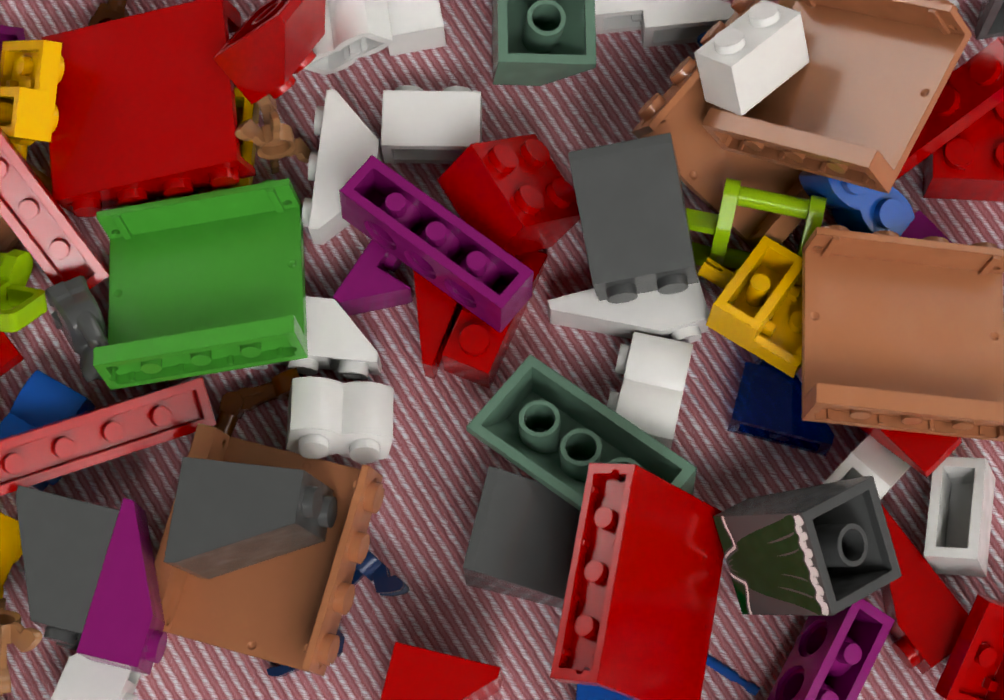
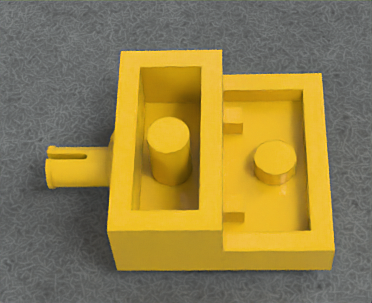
(29, 91)
(761, 304)

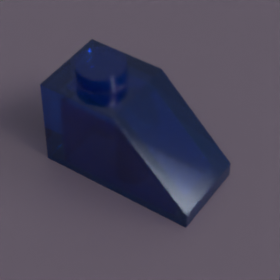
(771, 410)

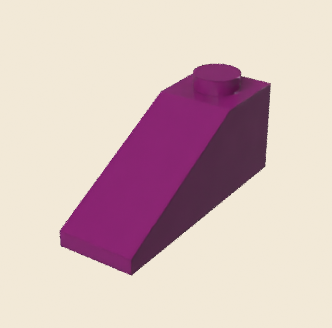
(126, 608)

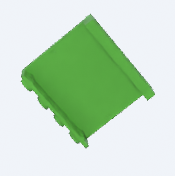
(204, 284)

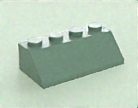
(542, 40)
(559, 429)

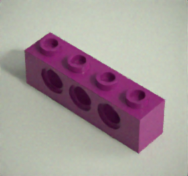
(436, 243)
(833, 655)

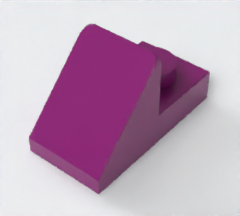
(370, 286)

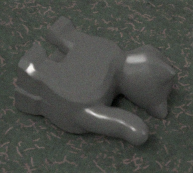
(79, 320)

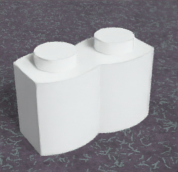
(351, 32)
(651, 384)
(340, 419)

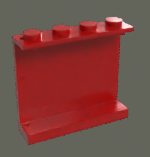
(145, 109)
(639, 587)

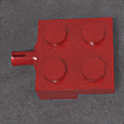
(977, 658)

